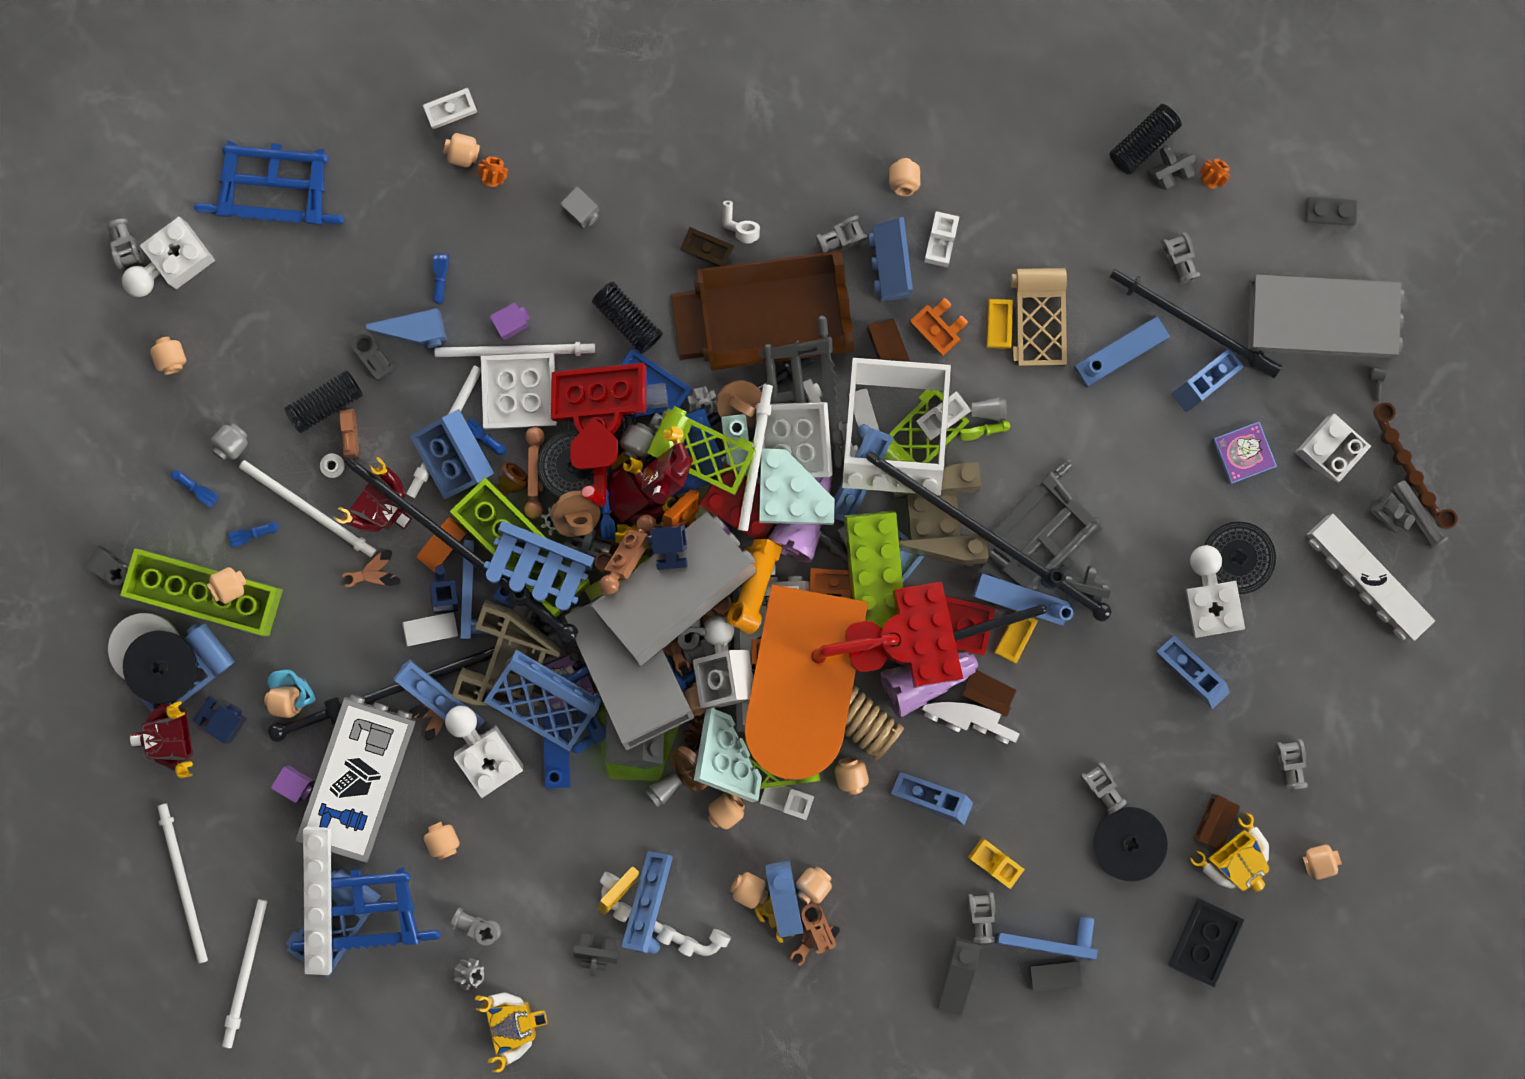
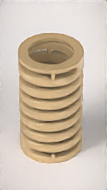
(873, 721)

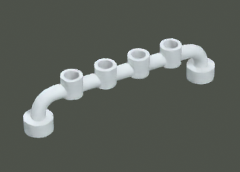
(666, 933)

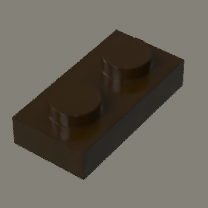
(707, 247)

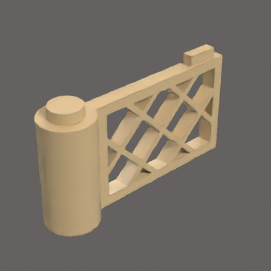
(1037, 284)

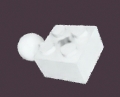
(161, 250)
(1206, 563)
(727, 674)
(491, 744)

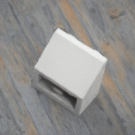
(1333, 448)

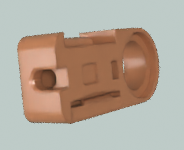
(349, 433)
(818, 930)

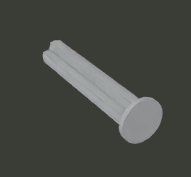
(1420, 514)

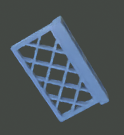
(556, 686)

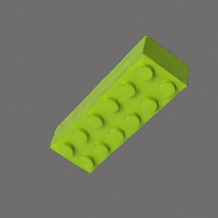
(481, 516)
(874, 562)
(184, 589)

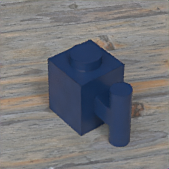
(669, 540)
(443, 593)
(223, 722)

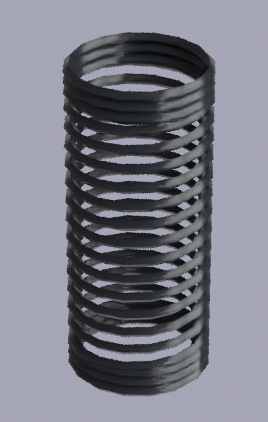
(1138, 148)
(636, 321)
(296, 416)

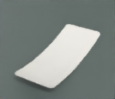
(863, 409)

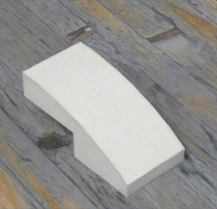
(941, 239)
(931, 420)
(430, 629)
(787, 800)

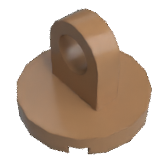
(738, 399)
(574, 515)
(685, 762)

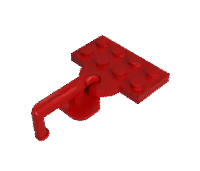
(593, 398)
(920, 631)

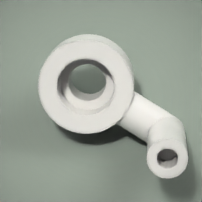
(745, 231)

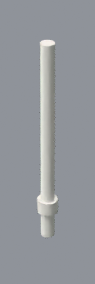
(763, 411)
(422, 473)
(233, 1020)

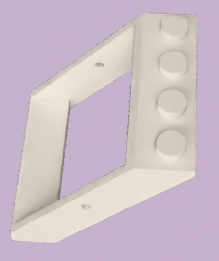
(859, 471)

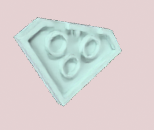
(791, 492)
(725, 759)

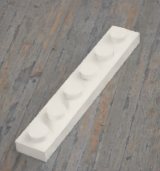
(317, 900)

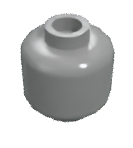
(637, 441)
(229, 442)

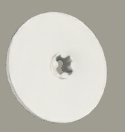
(129, 630)

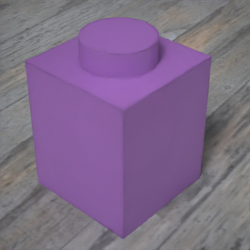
(510, 320)
(293, 784)

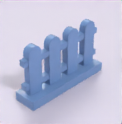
(533, 545)

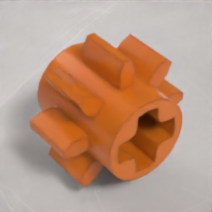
(492, 171)
(1214, 173)

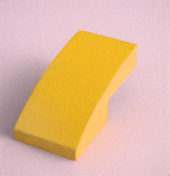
(996, 863)

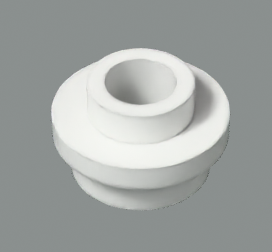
(337, 471)

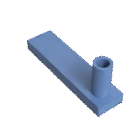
(1122, 351)
(848, 499)
(1021, 598)
(467, 624)
(429, 691)
(647, 903)
(1081, 950)

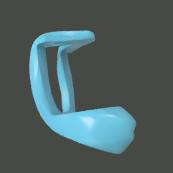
(289, 678)

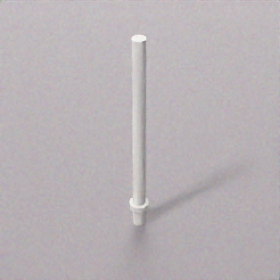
(576, 349)
(358, 543)
(166, 822)

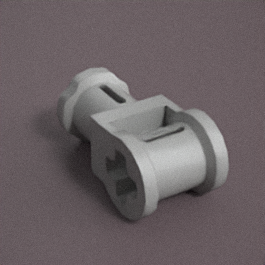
(842, 235)
(124, 246)
(1181, 257)
(701, 650)
(1292, 763)
(1103, 786)
(982, 916)
(475, 927)

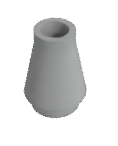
(990, 409)
(663, 789)

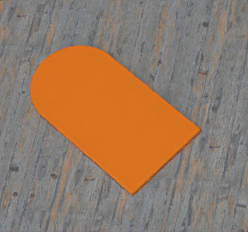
(795, 704)

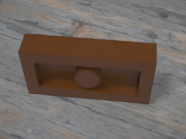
(887, 341)
(989, 692)
(1216, 821)

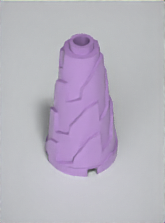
(800, 539)
(906, 698)

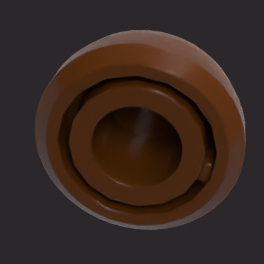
(511, 478)

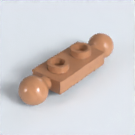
(533, 508)
(627, 555)

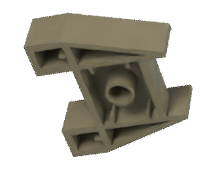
(937, 533)
(513, 634)

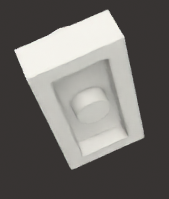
(450, 108)

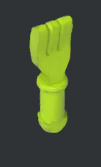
(976, 432)

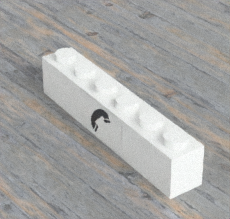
(1369, 578)

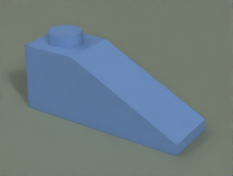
(416, 328)
(1207, 380)
(1194, 672)
(933, 798)
(784, 898)

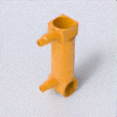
(745, 612)

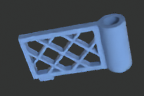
(210, 657)
(341, 896)

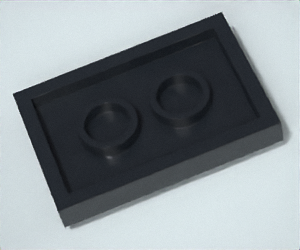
(1206, 942)

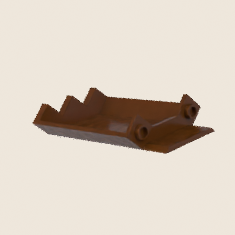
(760, 304)

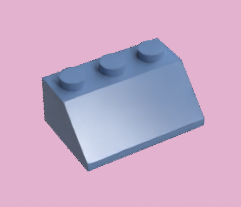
(891, 260)
(451, 454)

